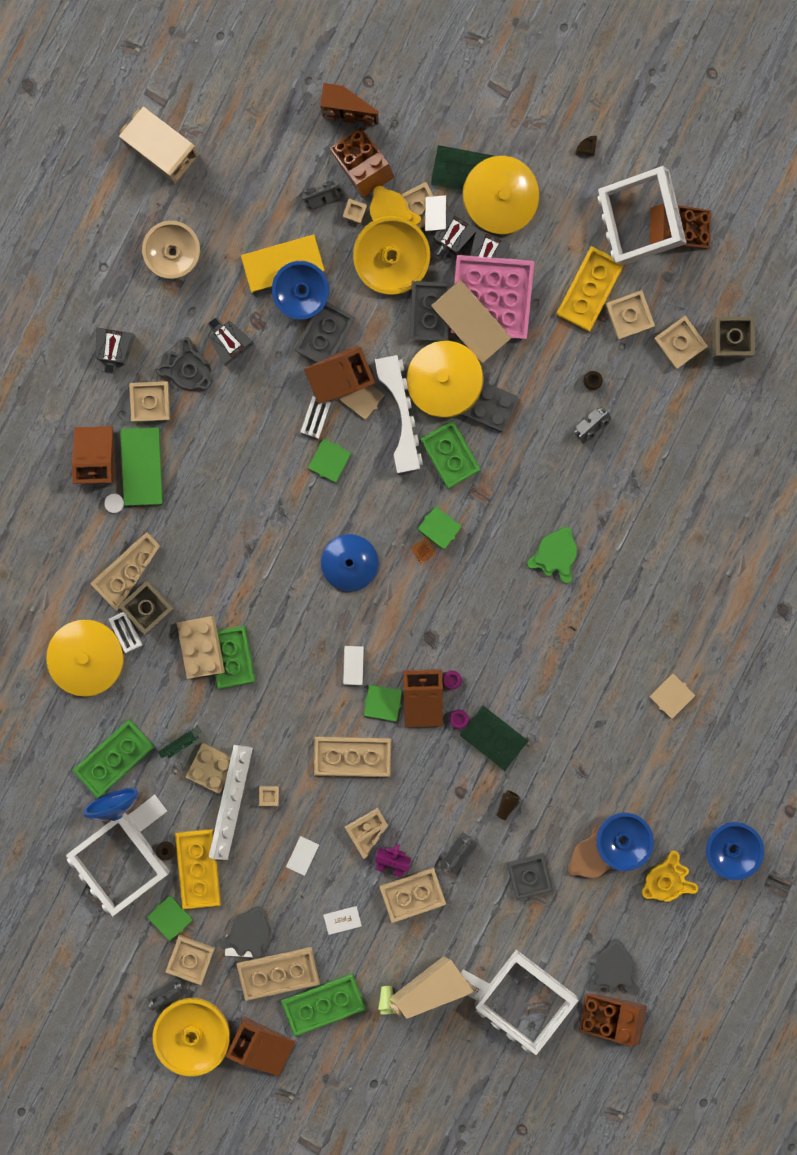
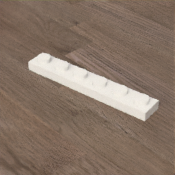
(230, 802)

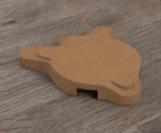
(586, 859)

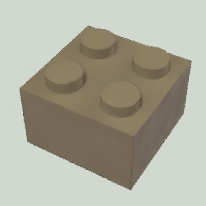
(733, 337)
(147, 607)

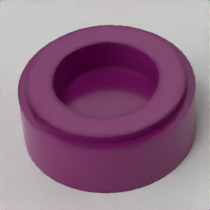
(452, 680)
(459, 719)

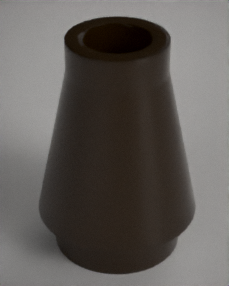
(508, 803)

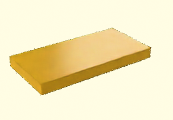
(265, 263)
(589, 289)
(196, 870)

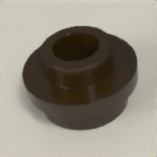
(597, 376)
(165, 844)

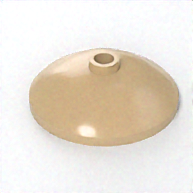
(162, 240)

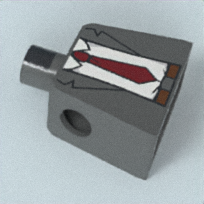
(454, 237)
(488, 246)
(228, 340)
(113, 347)

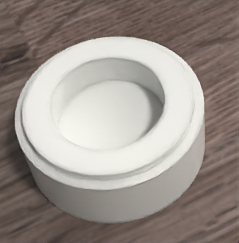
(114, 503)

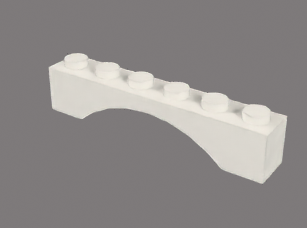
(389, 374)

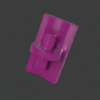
(392, 858)

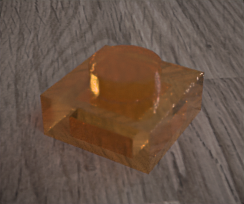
(423, 550)

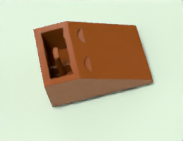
(343, 104)
(362, 162)
(695, 223)
(339, 375)
(93, 455)
(423, 697)
(613, 1019)
(260, 1047)

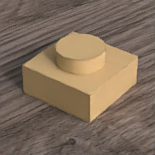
(354, 211)
(269, 796)

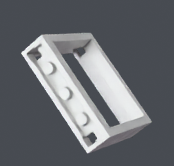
(672, 211)
(144, 847)
(513, 1033)

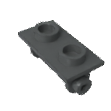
(328, 191)
(599, 419)
(459, 853)
(166, 994)

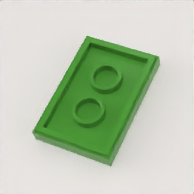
(450, 454)
(235, 657)

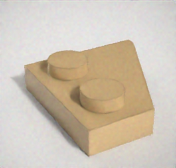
(366, 831)

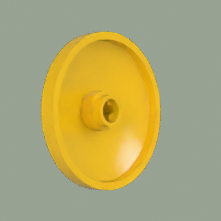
(500, 195)
(391, 255)
(445, 379)
(85, 658)
(191, 1036)

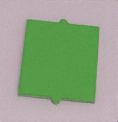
(329, 460)
(439, 528)
(383, 703)
(170, 918)

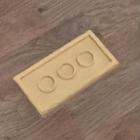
(471, 321)
(352, 756)
(278, 973)

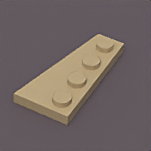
(124, 572)

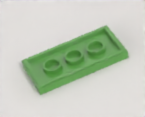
(141, 466)
(113, 758)
(323, 1004)

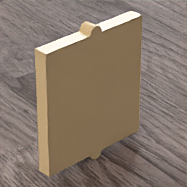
(363, 401)
(672, 696)

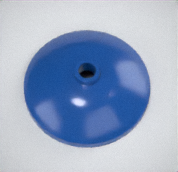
(287, 290)
(363, 557)
(111, 805)
(637, 843)
(745, 858)

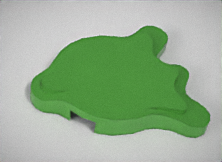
(556, 553)

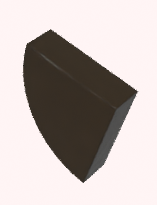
(587, 146)

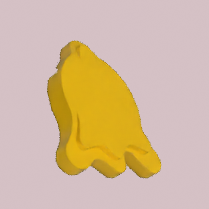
(391, 204)
(667, 880)

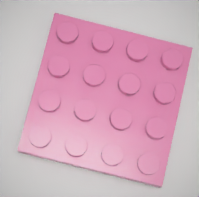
(502, 288)

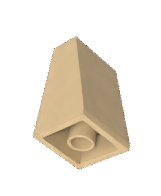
(159, 144)
(430, 989)

